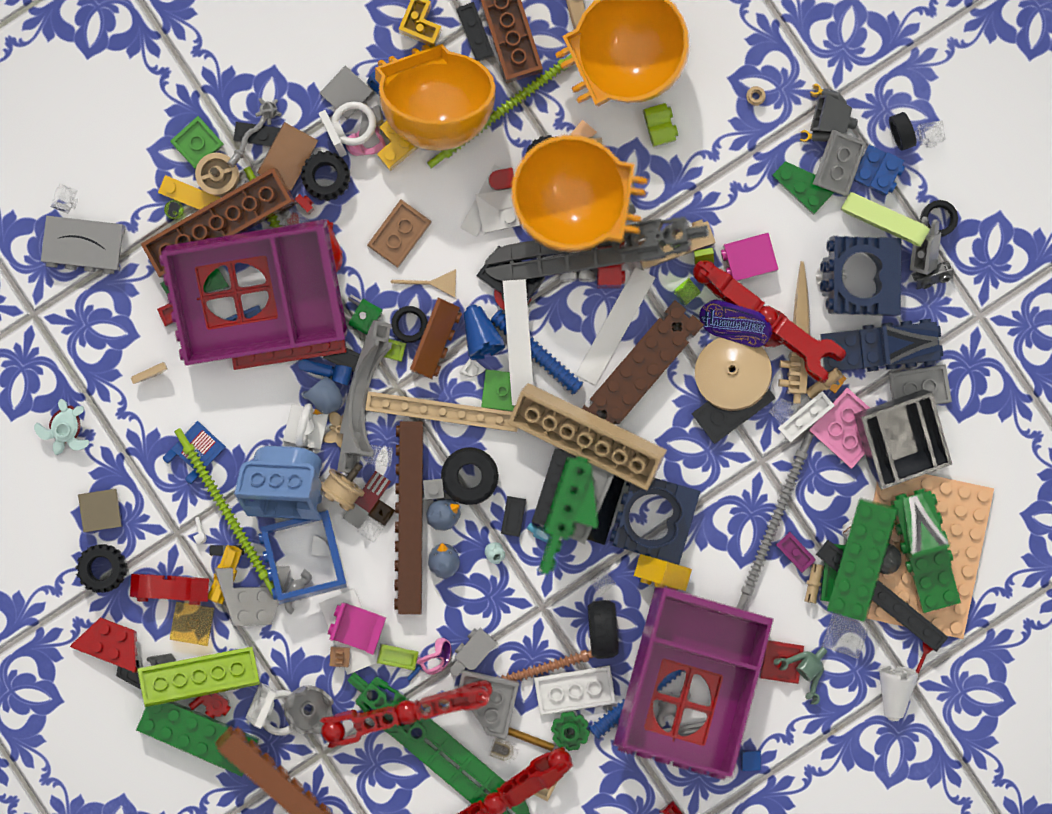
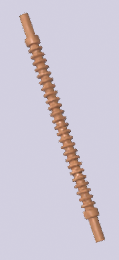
(583, 656)

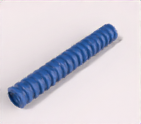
(545, 359)
(613, 716)

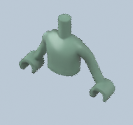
(809, 669)

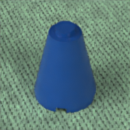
(481, 334)

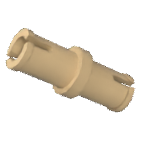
(818, 387)
(814, 583)

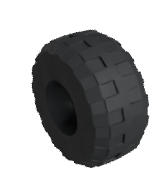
(463, 457)
(603, 629)

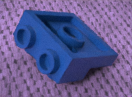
(878, 170)

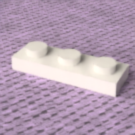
(806, 417)

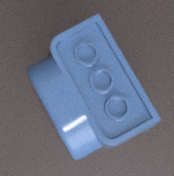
(281, 482)

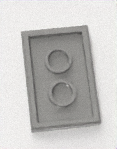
(839, 163)
(928, 378)

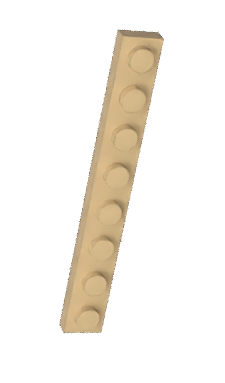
(439, 411)

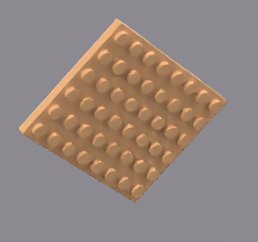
(965, 518)

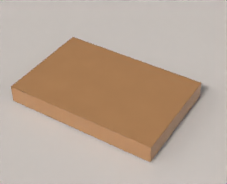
(288, 154)
(399, 233)

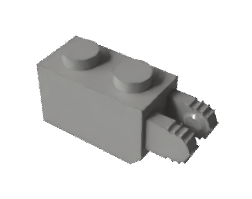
(925, 258)
(473, 652)

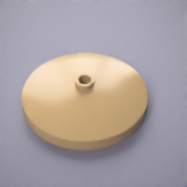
(732, 389)

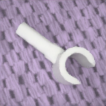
(201, 537)

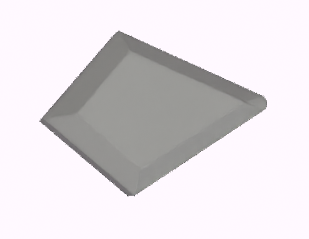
(365, 122)

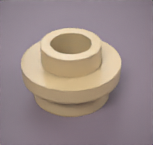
(759, 91)

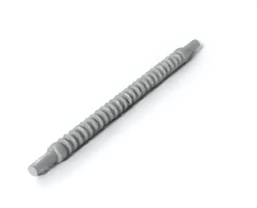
(800, 456)

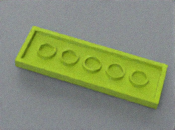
(198, 676)

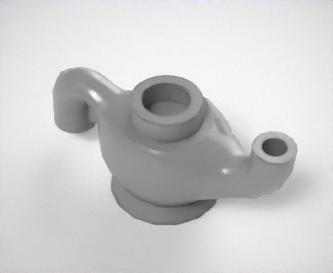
(296, 585)
(667, 709)

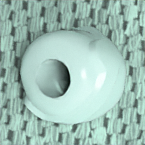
(494, 552)

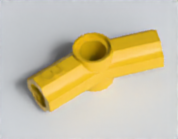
(230, 559)

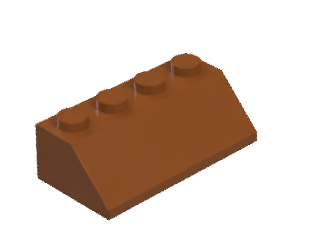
(435, 337)

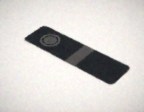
(219, 549)

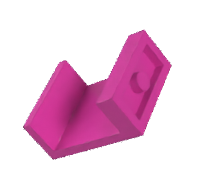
(749, 257)
(357, 627)

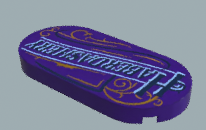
(735, 323)

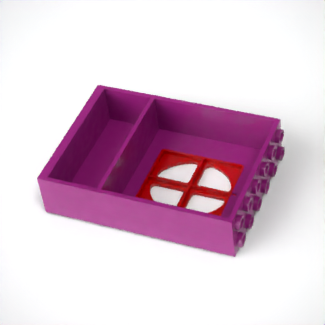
(300, 283)
(705, 640)

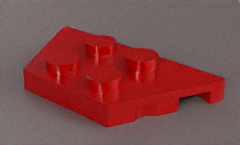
(109, 643)

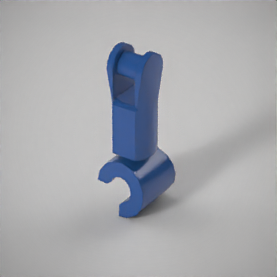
(339, 374)

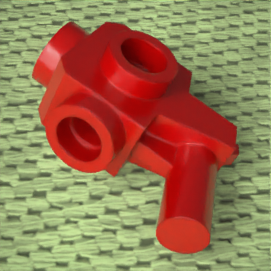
(215, 704)

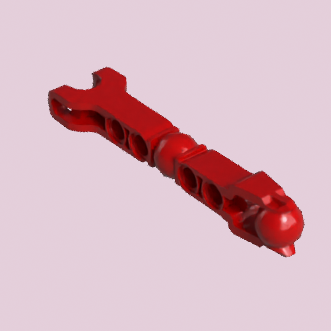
(785, 331)
(405, 712)
(540, 774)

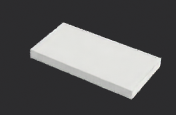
(358, 658)
(575, 690)

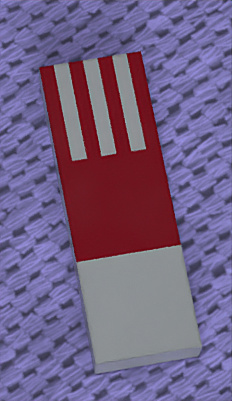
(373, 491)

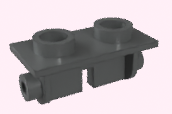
(942, 274)

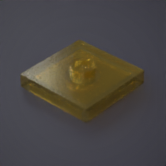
(192, 623)

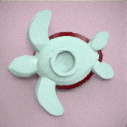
(63, 428)

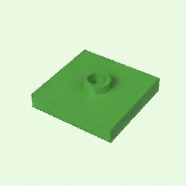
(196, 141)
(497, 391)

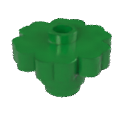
(563, 738)

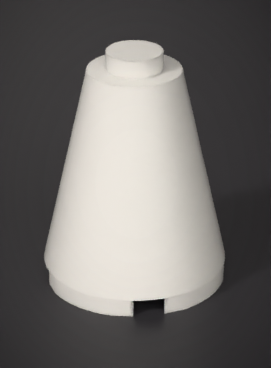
(896, 690)

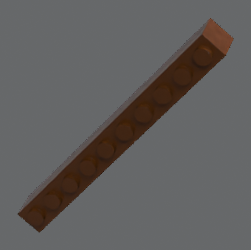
(410, 517)

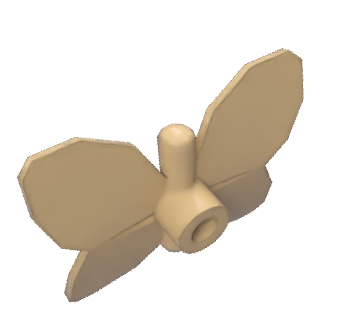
(334, 435)

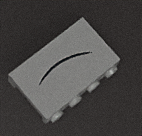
(82, 244)

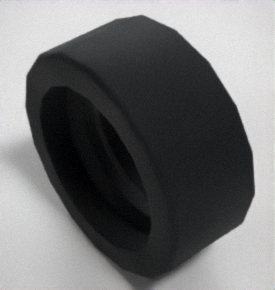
(902, 131)
(947, 206)
(395, 321)

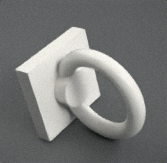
(336, 132)
(305, 427)
(262, 707)

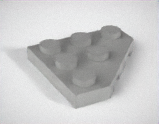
(497, 714)

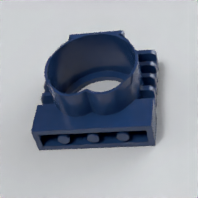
(887, 258)
(672, 544)

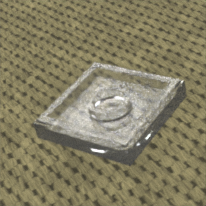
(846, 635)

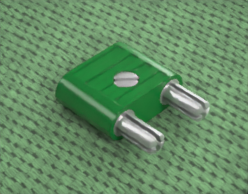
(364, 315)

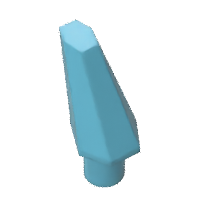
(538, 532)

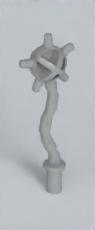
(267, 111)

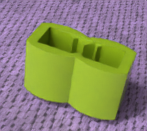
(659, 124)

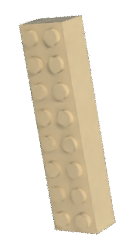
(587, 436)

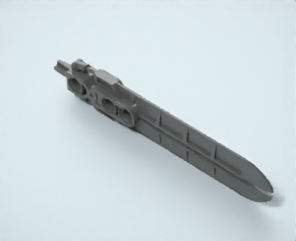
(632, 252)

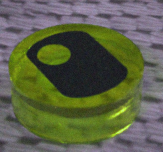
(174, 209)

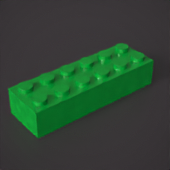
(862, 559)
(188, 732)

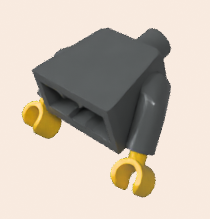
(829, 115)

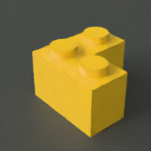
(415, 23)
(396, 150)
(662, 573)

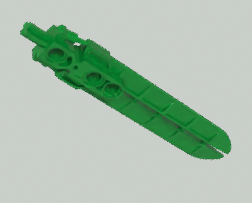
(441, 739)

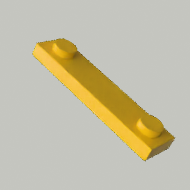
(185, 193)

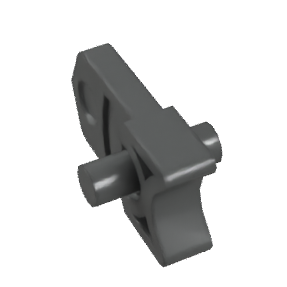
(161, 659)

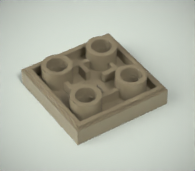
(100, 510)

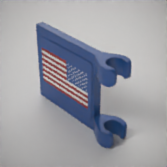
(205, 444)

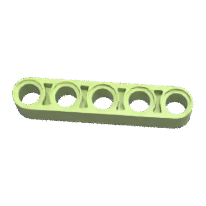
(885, 219)

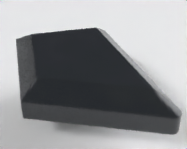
(129, 676)

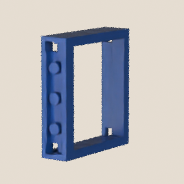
(268, 556)

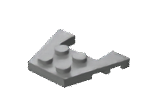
(249, 604)

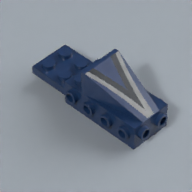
(887, 346)

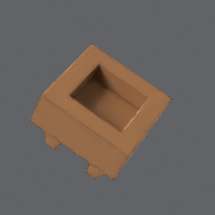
(339, 656)

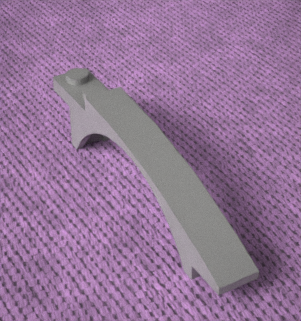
(353, 423)

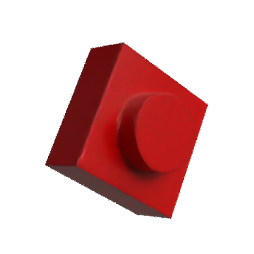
(305, 202)

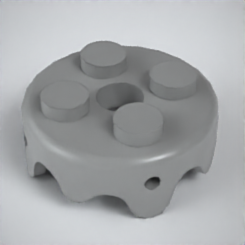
(295, 704)

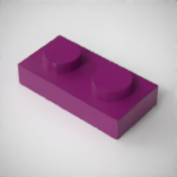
(795, 552)

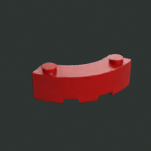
(174, 588)

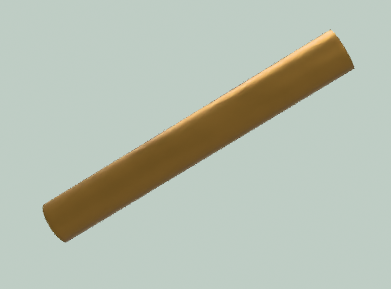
(531, 739)

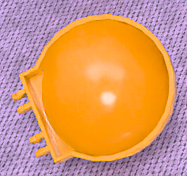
(627, 50)
(435, 97)
(574, 194)

